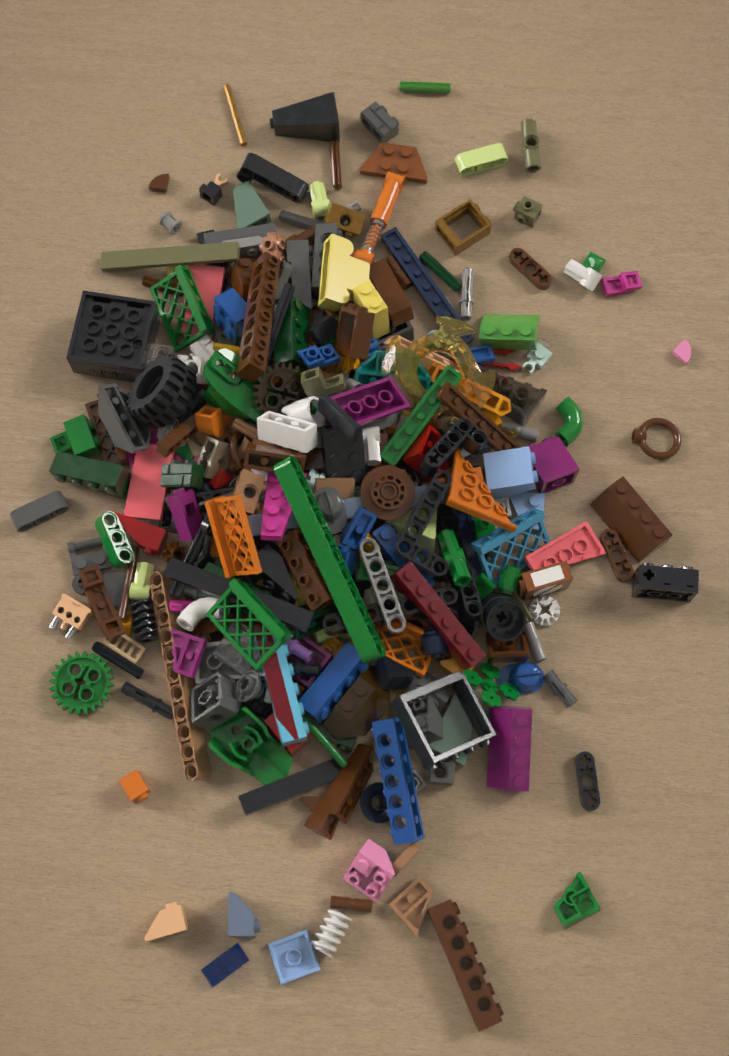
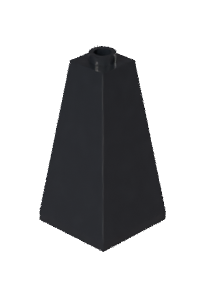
(308, 119)

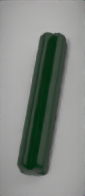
(440, 271)

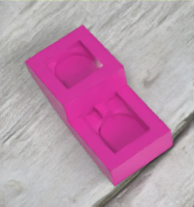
(621, 284)

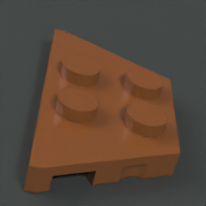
(395, 159)

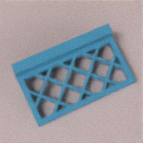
(499, 536)

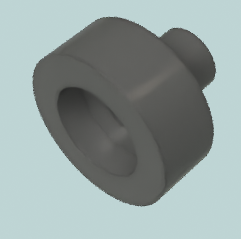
(77, 585)

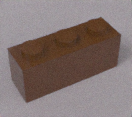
(265, 457)

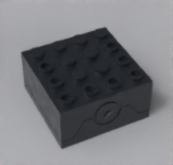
(112, 336)

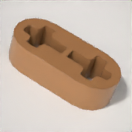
(405, 857)

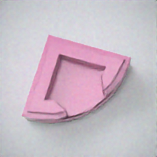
(683, 351)

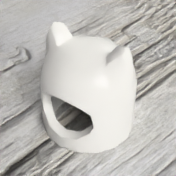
(301, 410)

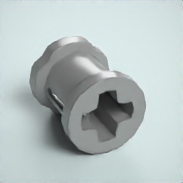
(170, 222)

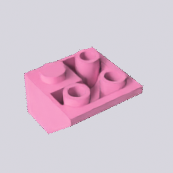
(370, 870)

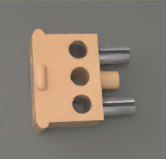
(70, 607)

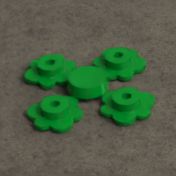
(489, 686)

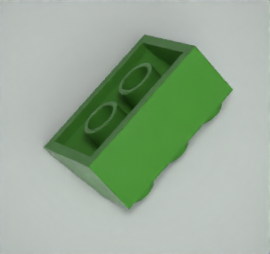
(510, 331)

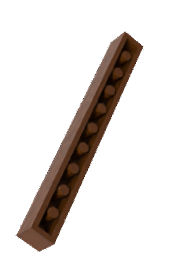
(178, 435)

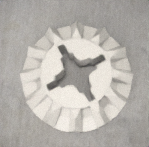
(544, 619)

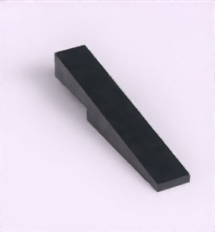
(290, 786)

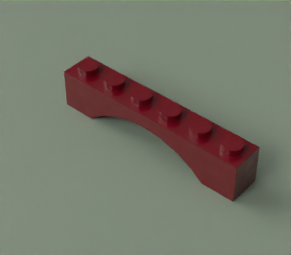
(458, 640)

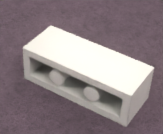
(287, 431)

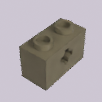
(214, 456)

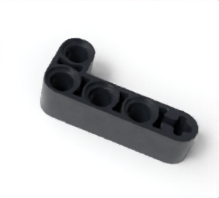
(273, 177)
(462, 434)

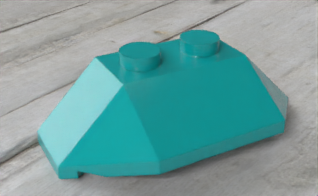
(371, 371)

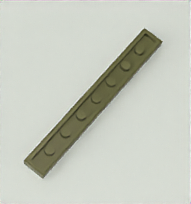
(170, 256)

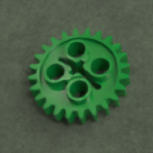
(64, 678)

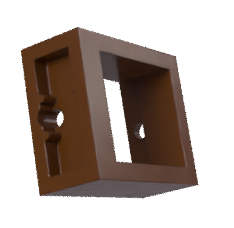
(354, 331)

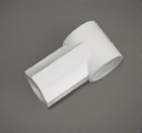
(585, 276)
(371, 442)

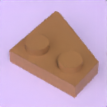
(413, 903)

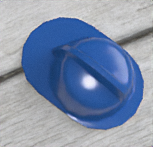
(524, 675)

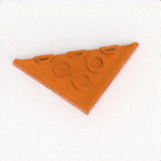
(473, 496)

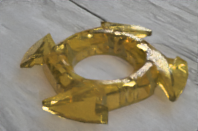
(446, 341)

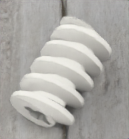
(331, 932)

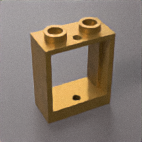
(448, 236)

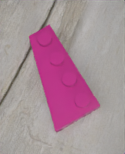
(275, 511)

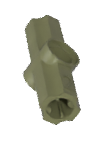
(531, 153)

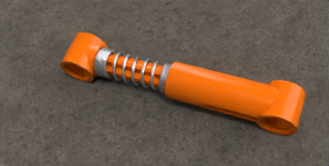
(391, 189)

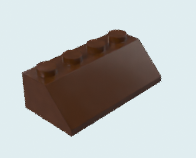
(631, 519)

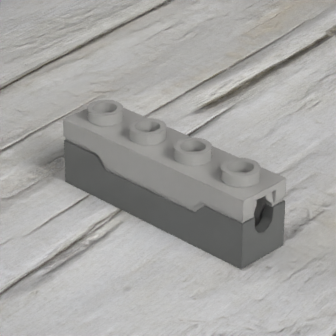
(248, 237)

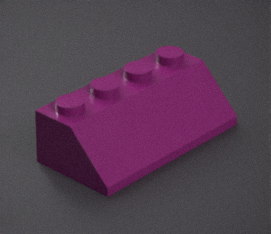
(372, 401)
(510, 748)

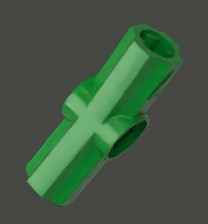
(454, 557)

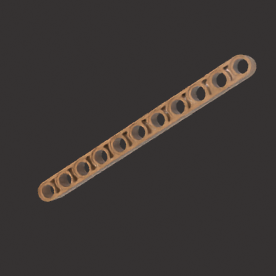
(190, 736)

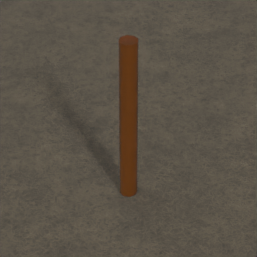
(129, 579)

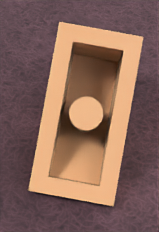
(168, 922)

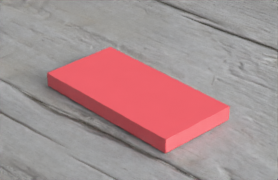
(210, 284)
(145, 494)

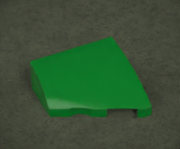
(576, 903)

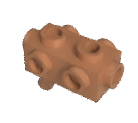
(274, 245)

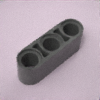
(39, 511)

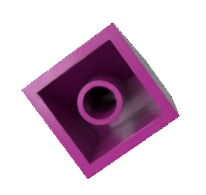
(553, 465)

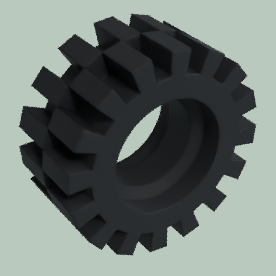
(259, 707)

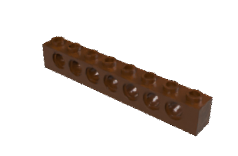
(258, 317)

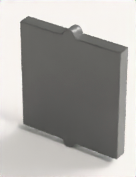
(114, 586)

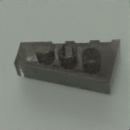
(523, 397)

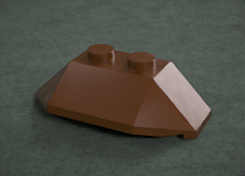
(240, 275)

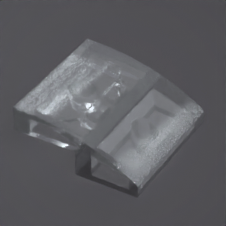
(230, 656)

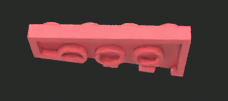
(574, 546)

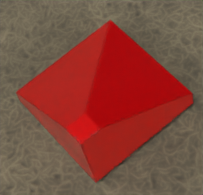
(221, 479)

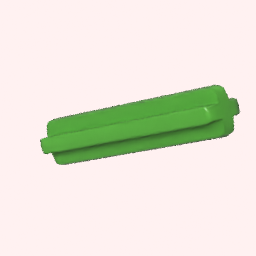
(426, 87)

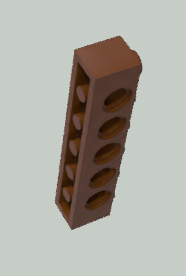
(493, 1014)

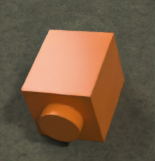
(135, 786)

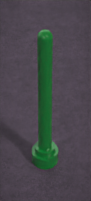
(324, 741)

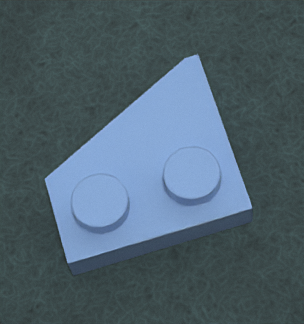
(527, 500)

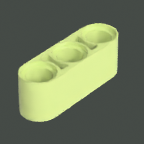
(481, 159)

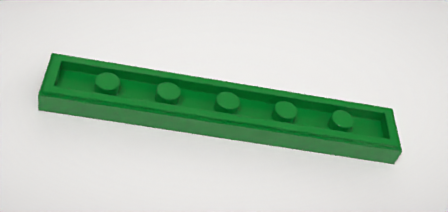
(418, 418)

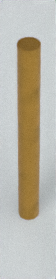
(234, 112)

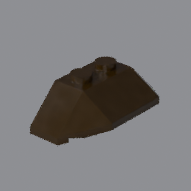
(358, 707)

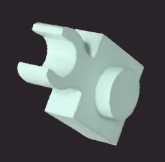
(537, 358)

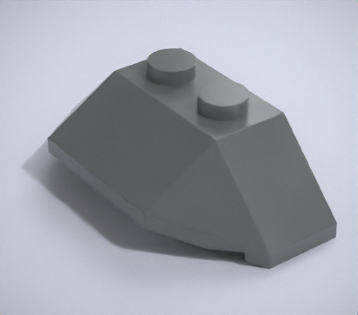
(124, 428)

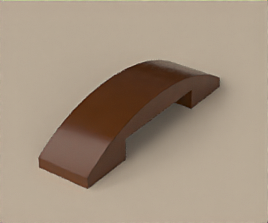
(100, 602)

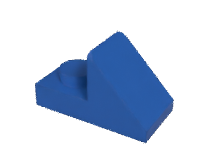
(358, 528)

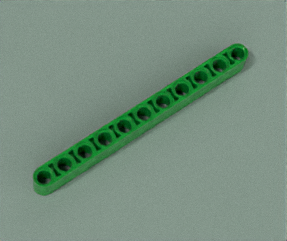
(329, 560)

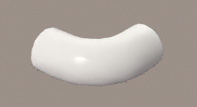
(197, 611)

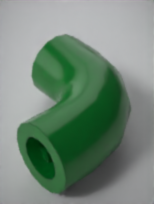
(573, 421)

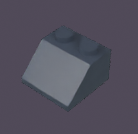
(241, 919)

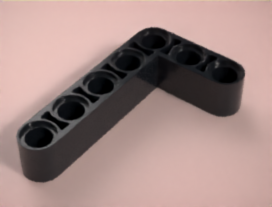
(420, 525)

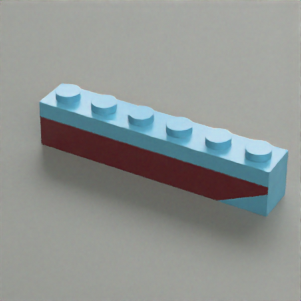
(283, 692)

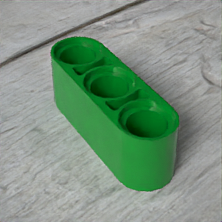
(114, 530)

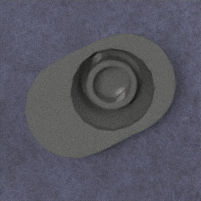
(332, 508)

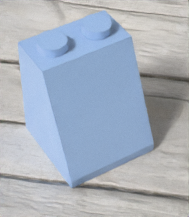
(510, 472)

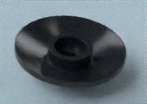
(374, 813)

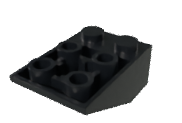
(275, 575)

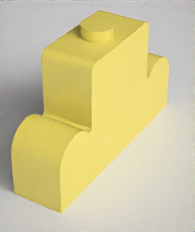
(340, 273)

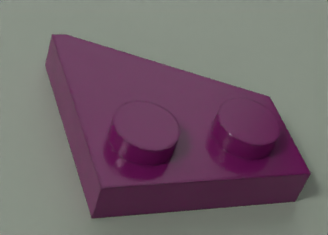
(187, 653)

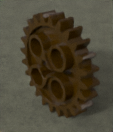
(286, 377)

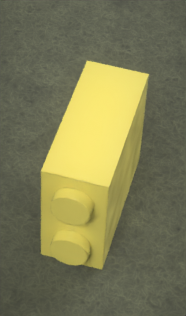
(367, 296)

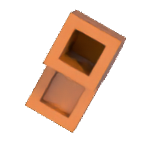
(212, 421)

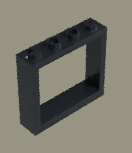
(468, 701)

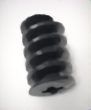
(142, 621)

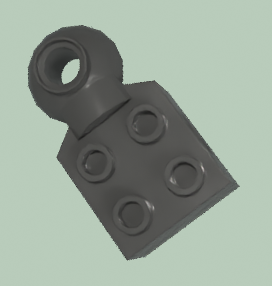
(221, 696)

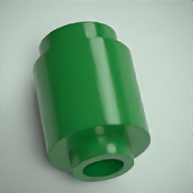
(509, 579)

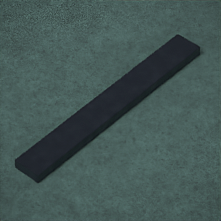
(217, 586)

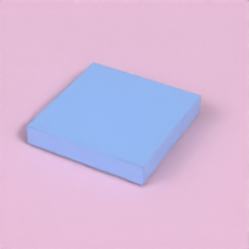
(293, 957)

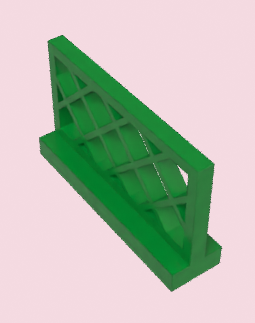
(195, 303)
(262, 613)

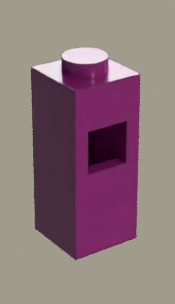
(185, 513)

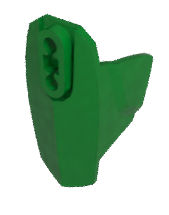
(227, 393)
(253, 749)

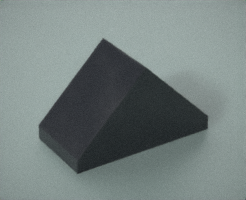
(392, 674)

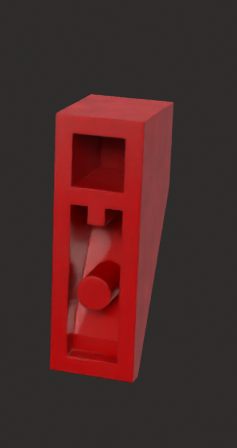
(146, 536)

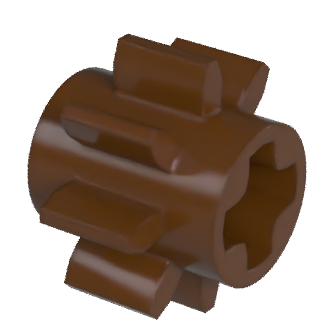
(173, 550)

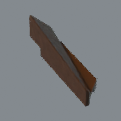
(342, 794)

